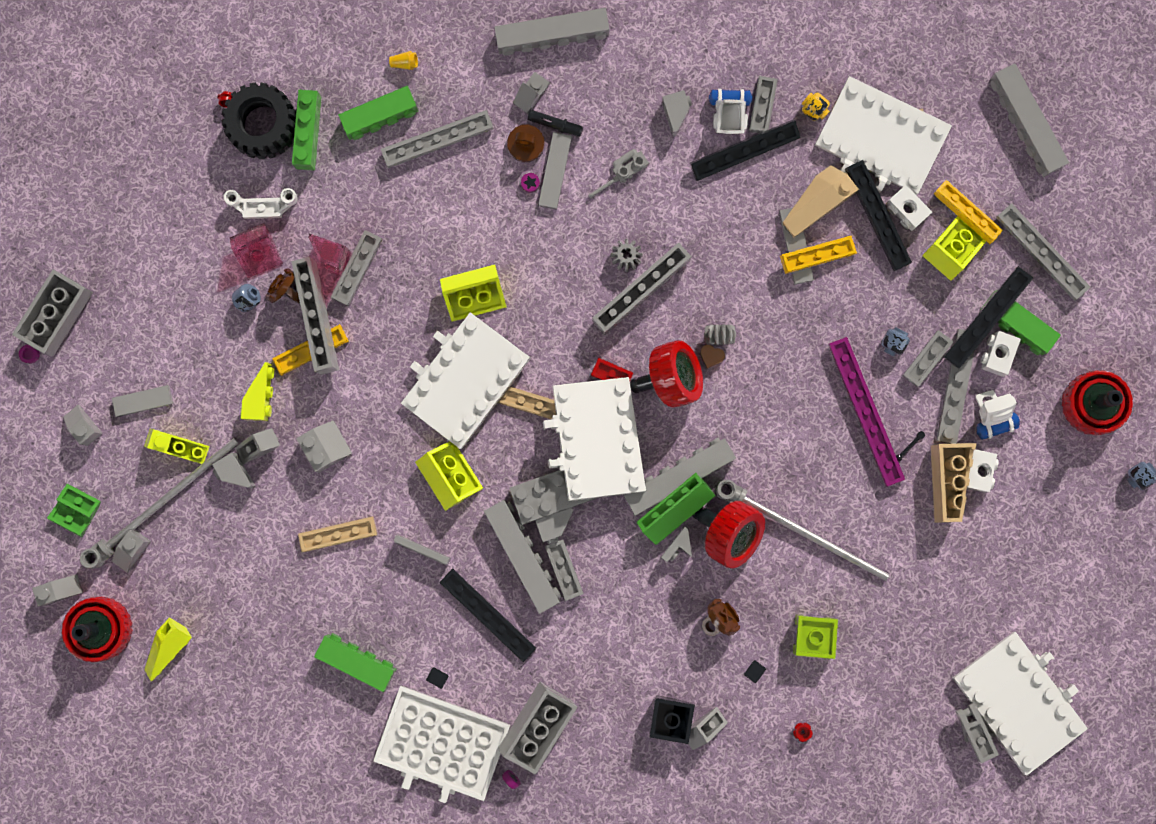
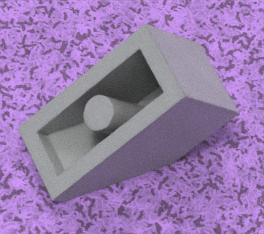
(676, 110)
(81, 426)
(257, 445)
(232, 470)
(553, 525)
(130, 549)
(57, 590)
(706, 728)

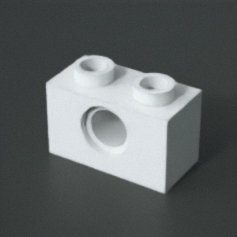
(907, 197)
(1008, 345)
(989, 463)

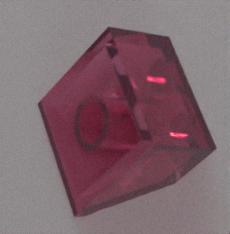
(255, 250)
(331, 254)

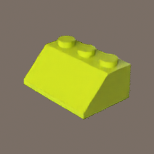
(473, 292)
(448, 475)

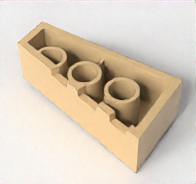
(950, 479)

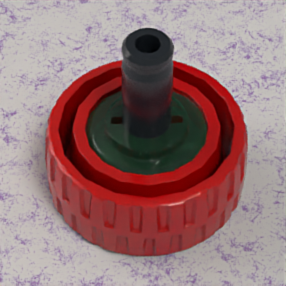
(673, 374)
(1097, 402)
(732, 533)
(97, 629)

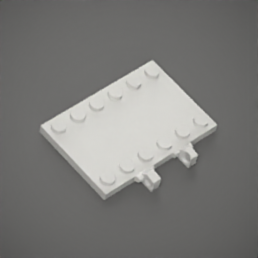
(885, 133)
(464, 380)
(597, 439)
(1021, 702)
(441, 744)

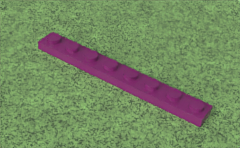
(866, 411)

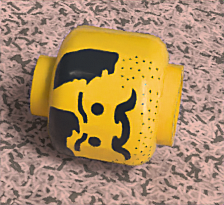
(815, 106)

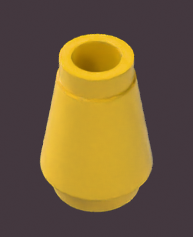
(405, 60)

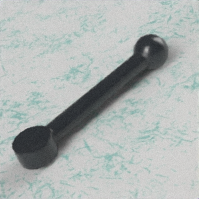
(920, 435)

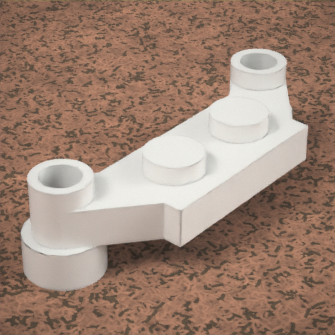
(261, 207)

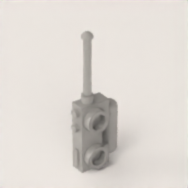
(621, 172)

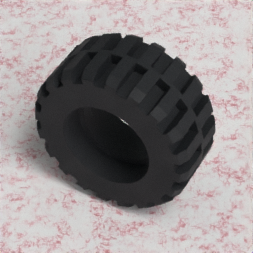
(246, 101)

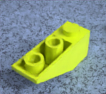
(256, 400)
(176, 446)
(166, 644)

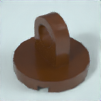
(525, 143)
(281, 286)
(722, 617)

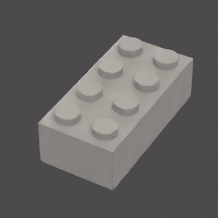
(52, 313)
(542, 497)
(537, 728)

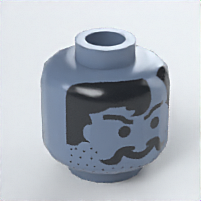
(246, 297)
(895, 341)
(1142, 475)

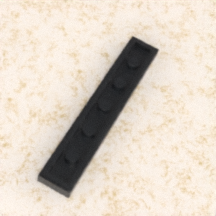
(745, 150)
(878, 216)
(988, 317)
(488, 615)

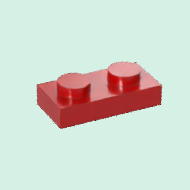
(605, 370)

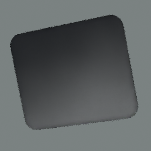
(755, 671)
(437, 677)

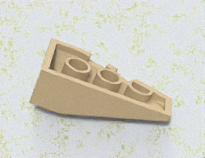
(822, 196)

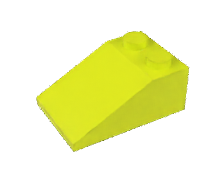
(954, 248)

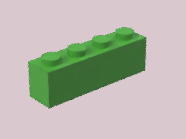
(378, 112)
(306, 130)
(1028, 328)
(675, 509)
(355, 662)

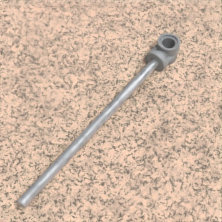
(739, 494)
(104, 550)

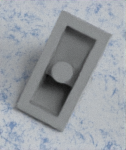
(530, 92)
(681, 541)

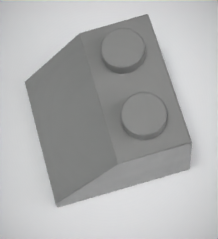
(324, 446)

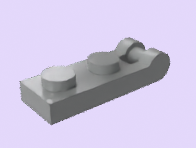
(977, 733)

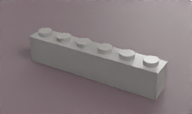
(552, 31)
(1028, 120)
(641, 288)
(315, 316)
(670, 479)
(522, 556)

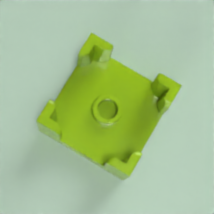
(815, 637)

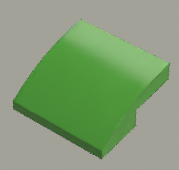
(74, 510)

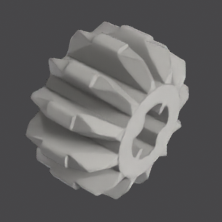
(634, 255)
(719, 334)

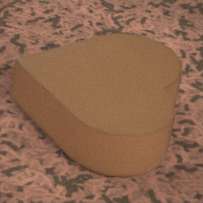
(711, 356)

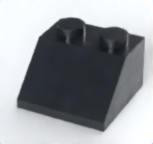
(672, 719)

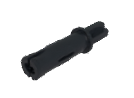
(558, 124)

